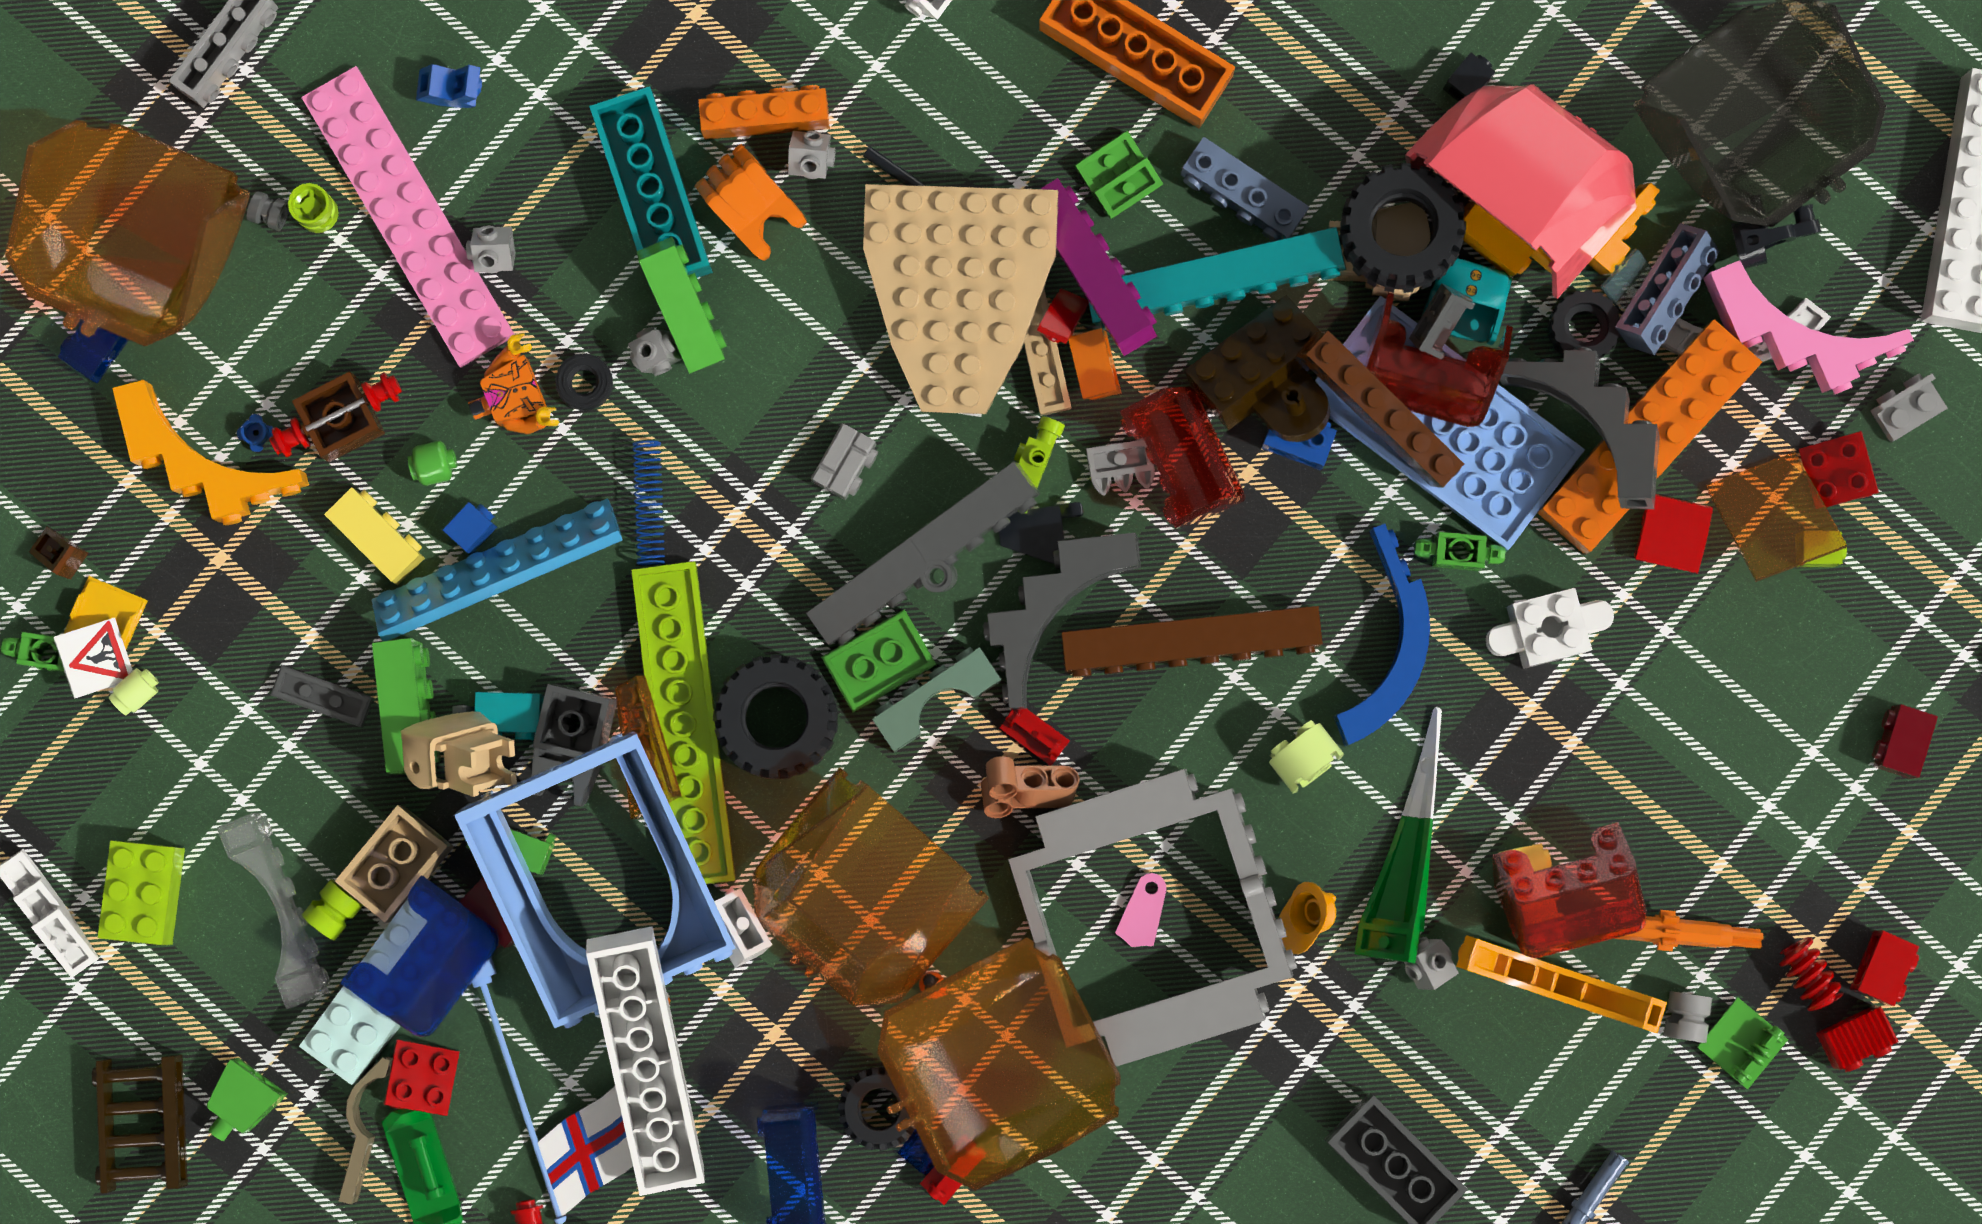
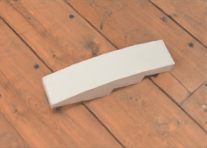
(47, 913)

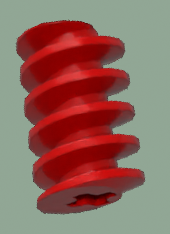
(1811, 974)

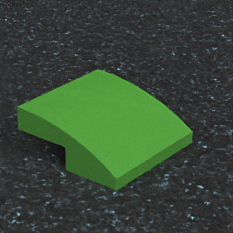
(1118, 174)

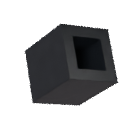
(1469, 76)

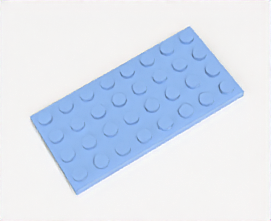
(1508, 459)

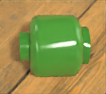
(432, 463)

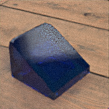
(916, 1154)

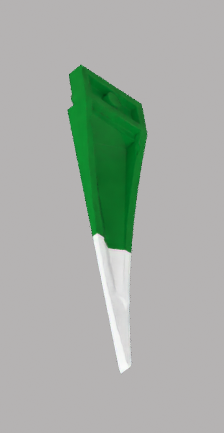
(1398, 901)

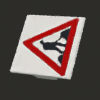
(93, 657)

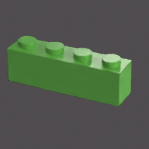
(680, 304)

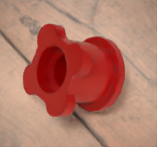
(527, 1212)

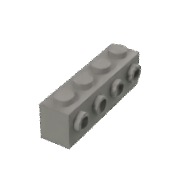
(221, 48)

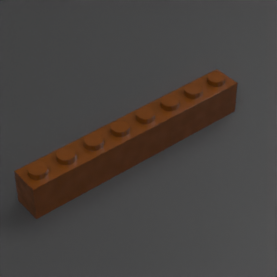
(1191, 640)

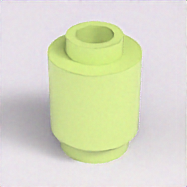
(134, 691)

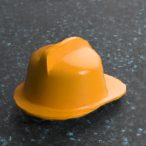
(1306, 916)

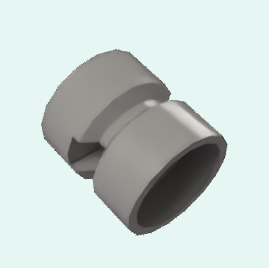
(1688, 1017)

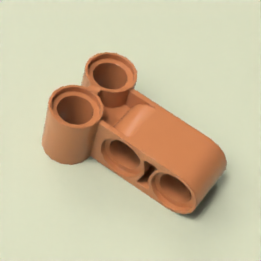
(1026, 787)

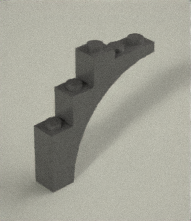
(1607, 408)
(1019, 631)

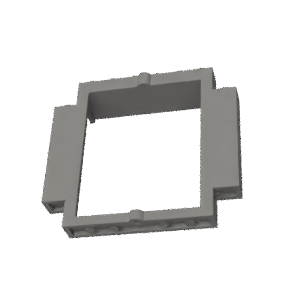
(1132, 813)

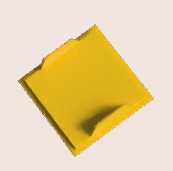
(103, 602)

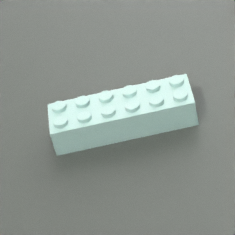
(351, 1030)

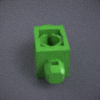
(1493, 554)
(26, 651)

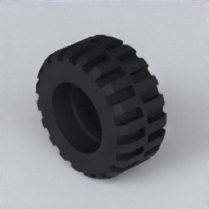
(1410, 186)
(744, 686)

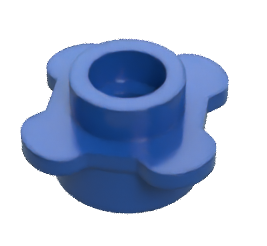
(246, 432)

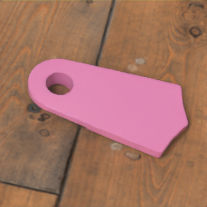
(1143, 913)

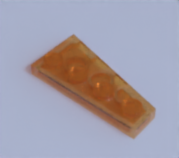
(639, 715)

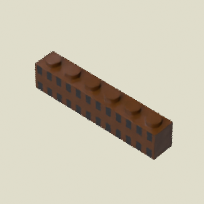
(1380, 409)

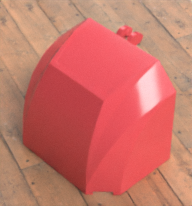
(1533, 172)

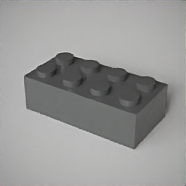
(1395, 1163)

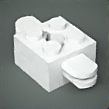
(1549, 628)

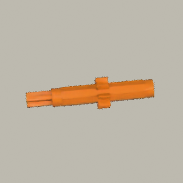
(1669, 930)

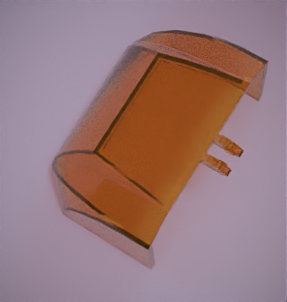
(122, 230)
(861, 894)
(998, 1065)

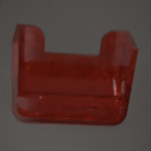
(1186, 454)
(1574, 900)

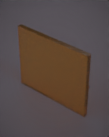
(1776, 516)

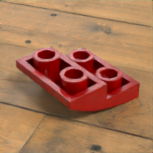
(1674, 534)

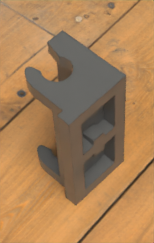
(1440, 320)

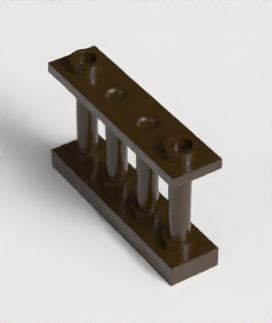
(170, 1138)

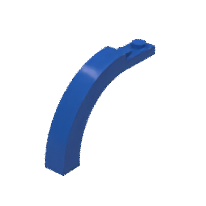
(1410, 651)

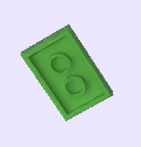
(879, 661)

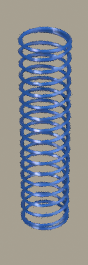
(652, 444)

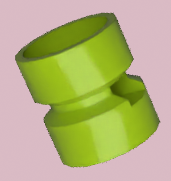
(313, 208)
(331, 910)

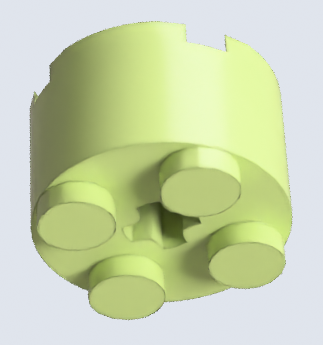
(1305, 756)

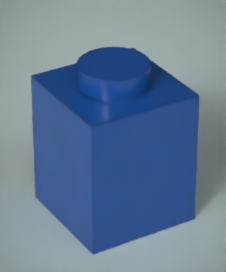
(471, 527)

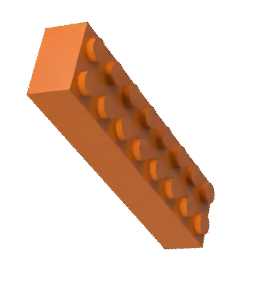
(1680, 406)

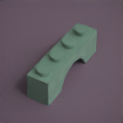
(970, 675)

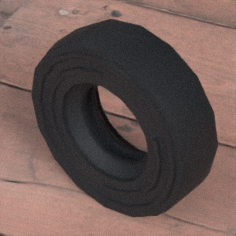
(578, 363)

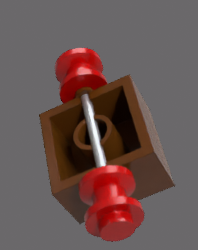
(337, 416)

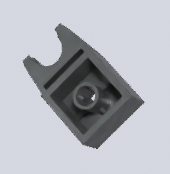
(559, 742)

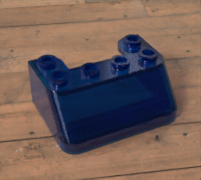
(434, 966)

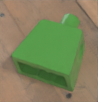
(241, 1099)

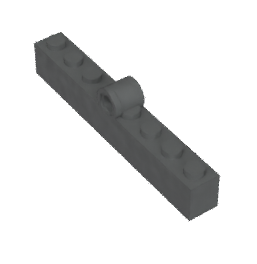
(924, 553)

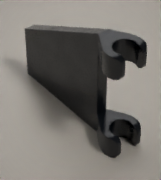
(1038, 530)

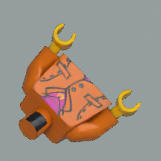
(513, 392)

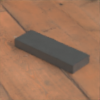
(322, 696)

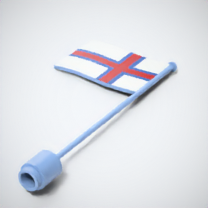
(581, 1149)

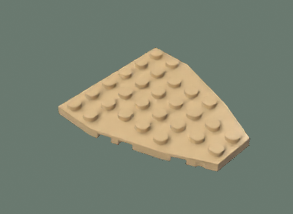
(958, 283)

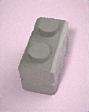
(844, 462)

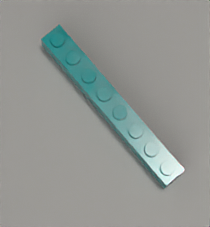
(1237, 273)

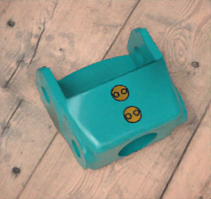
(1489, 293)

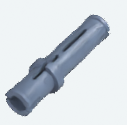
(1584, 1207)

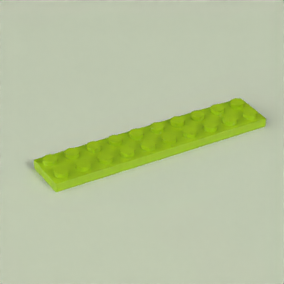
(683, 699)

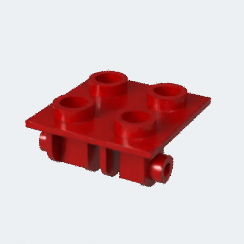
(1840, 469)
(421, 1078)

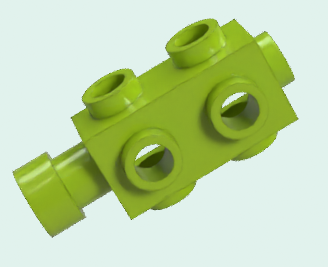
(1041, 446)

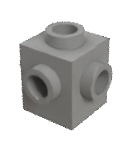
(810, 154)
(491, 249)
(654, 351)
(1432, 964)

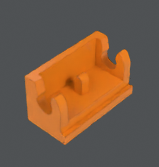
(1094, 364)

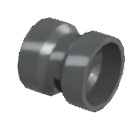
(271, 212)

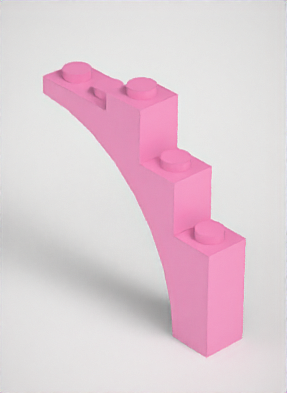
(1831, 358)

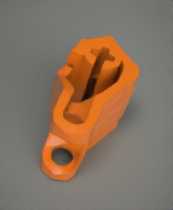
(746, 198)

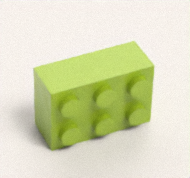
(141, 893)

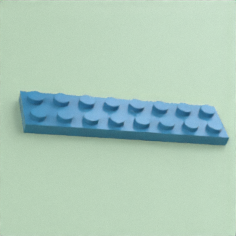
(495, 569)

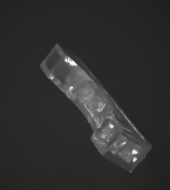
(298, 972)

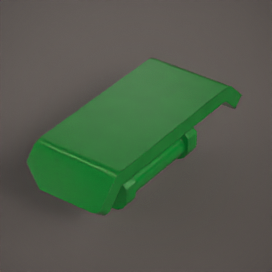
(422, 1167)

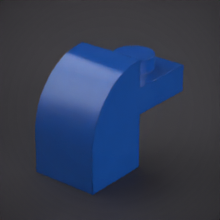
(449, 86)

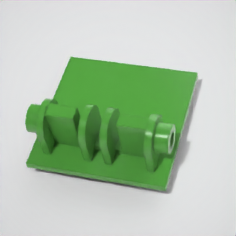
(1743, 1043)

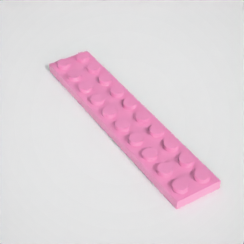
(408, 216)

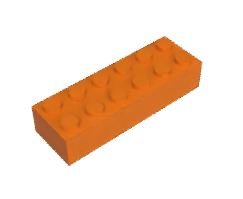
(1141, 53)

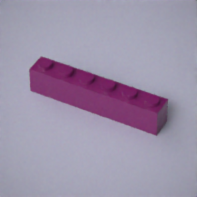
(1099, 276)

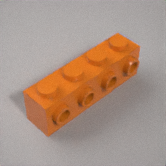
(764, 113)

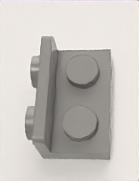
(1908, 409)

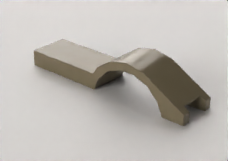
(364, 1139)

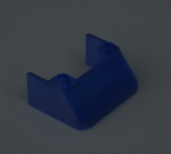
(793, 1163)

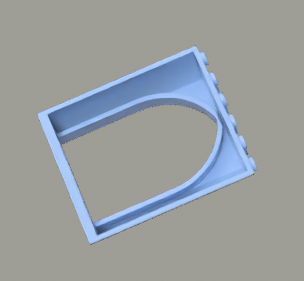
(551, 957)

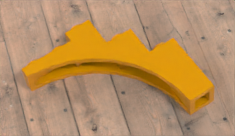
(1511, 253)
(153, 439)
(1561, 984)

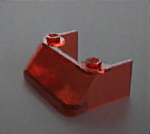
(1436, 386)

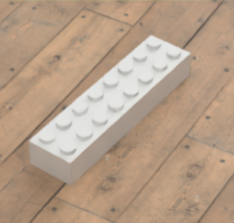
(1955, 268)
(645, 1060)

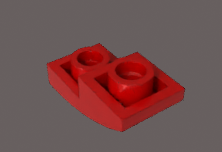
(1062, 316)

